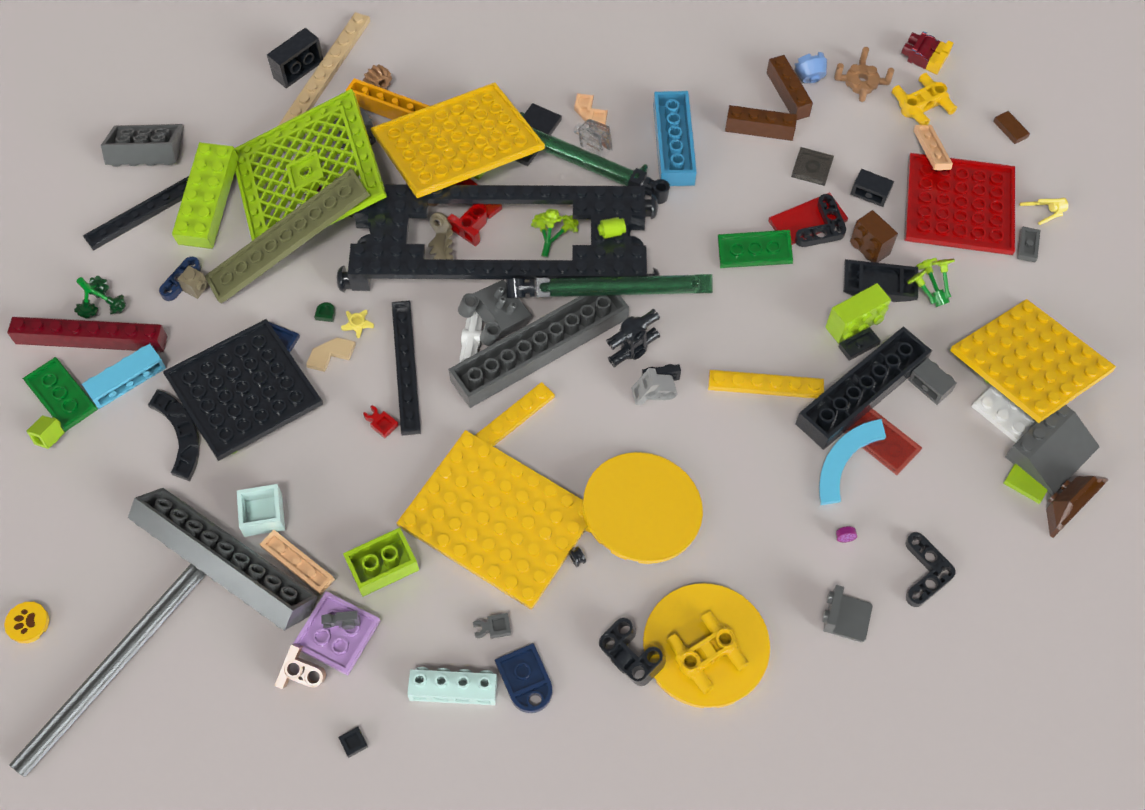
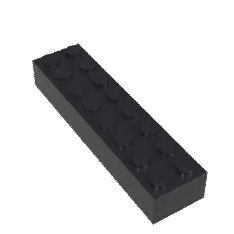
(862, 388)

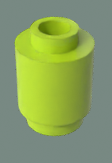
(612, 227)

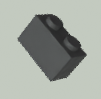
(932, 381)

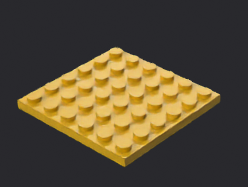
(1032, 360)

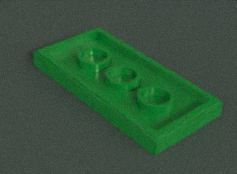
(755, 249)
(60, 394)

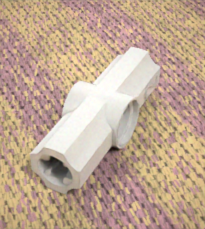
(471, 336)

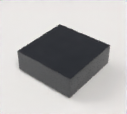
(353, 742)

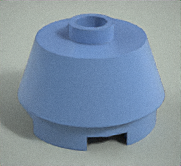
(811, 68)

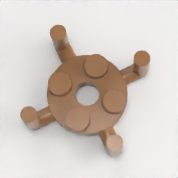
(864, 71)

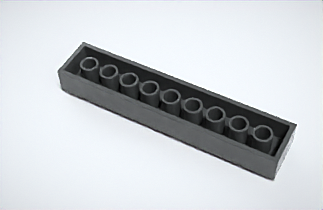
(536, 346)
(223, 558)

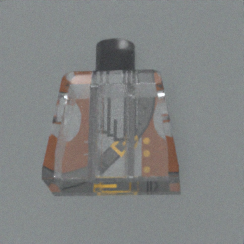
(594, 137)

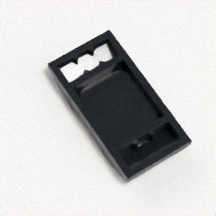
(890, 277)

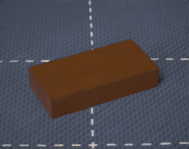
(1011, 127)

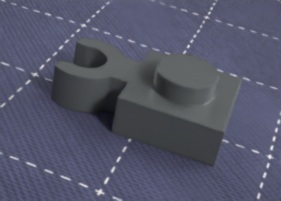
(346, 620)
(497, 626)

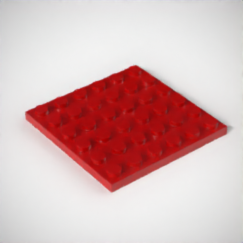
(961, 206)

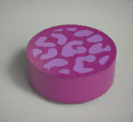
(846, 534)

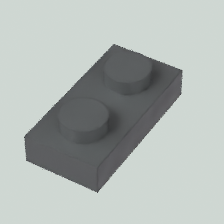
(1028, 244)

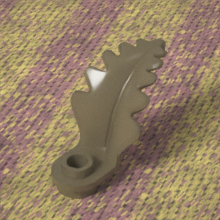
(441, 241)

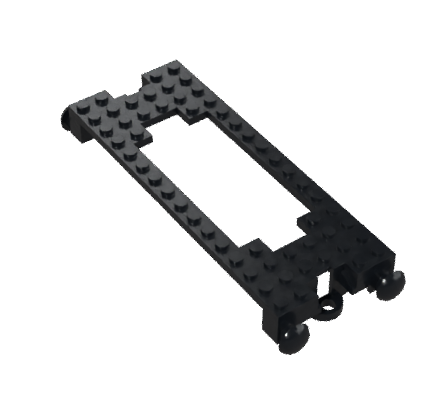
(388, 256)

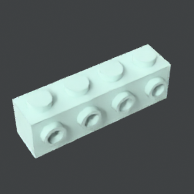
(452, 686)

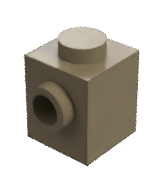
(193, 282)

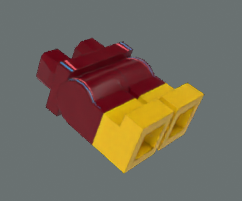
(927, 51)

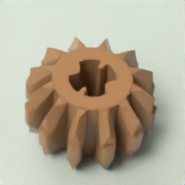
(378, 76)

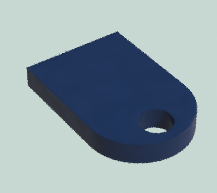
(525, 677)

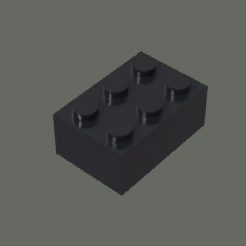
(295, 57)

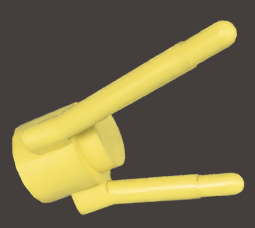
(1055, 205)

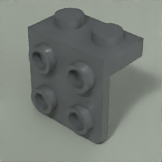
(846, 615)

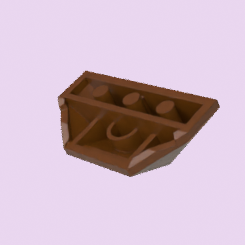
(1071, 500)

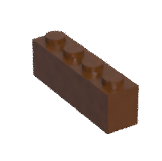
(789, 87)
(761, 123)

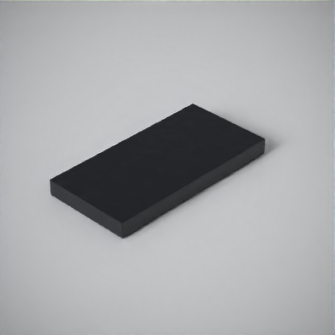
(542, 120)

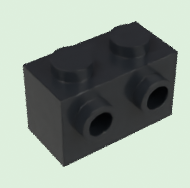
(872, 187)

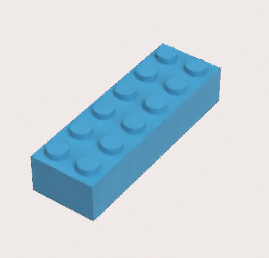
(674, 138)

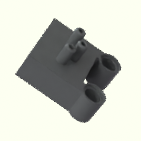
(498, 312)

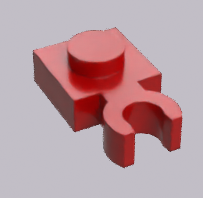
(381, 423)

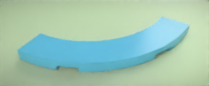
(840, 454)

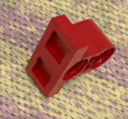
(474, 218)

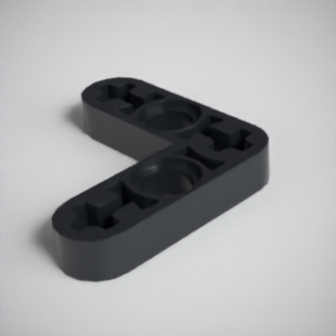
(828, 226)
(934, 568)

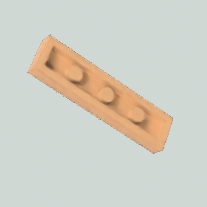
(933, 147)
(297, 562)

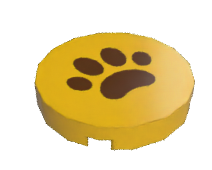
(26, 622)

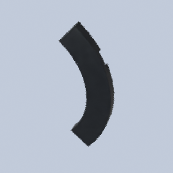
(185, 430)

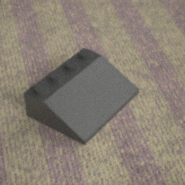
(142, 144)
(1054, 449)

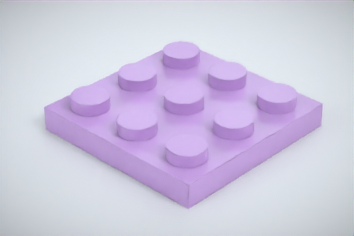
(336, 645)

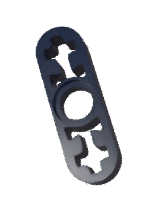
(176, 288)

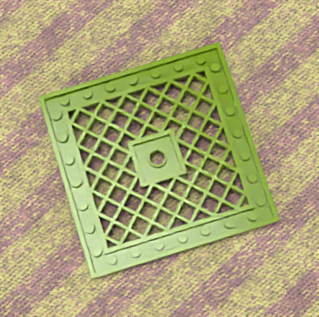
(347, 111)

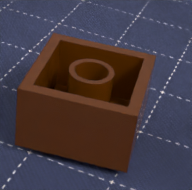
(873, 237)

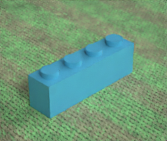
(124, 376)

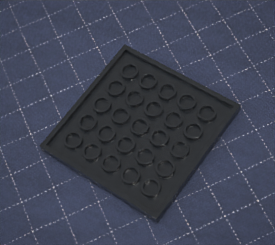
(242, 389)

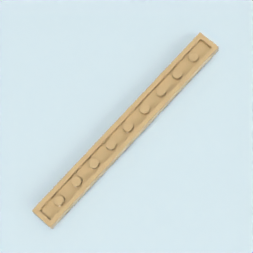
(328, 66)

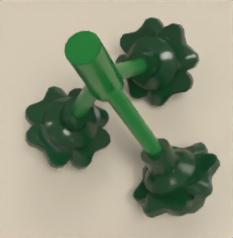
(98, 288)

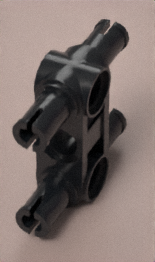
(633, 338)

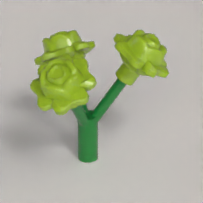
(548, 219)

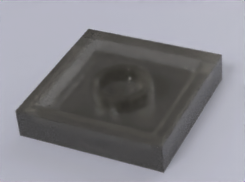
(812, 166)

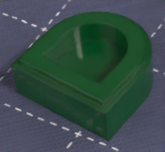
(325, 312)

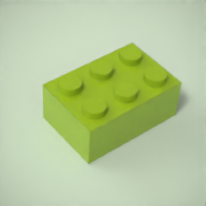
(858, 313)
(381, 561)

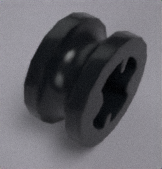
(577, 556)

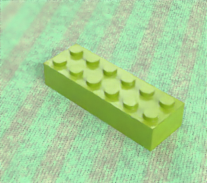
(205, 195)

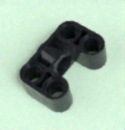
(625, 658)

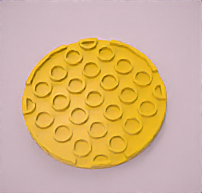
(642, 507)
(681, 614)

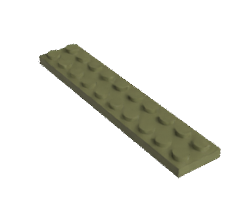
(286, 236)

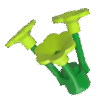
(940, 297)

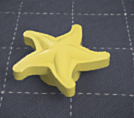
(357, 322)

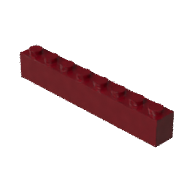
(86, 334)

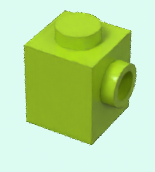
(45, 431)

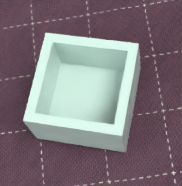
(260, 510)

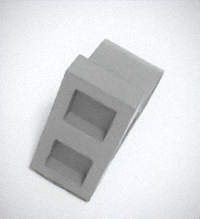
(653, 387)

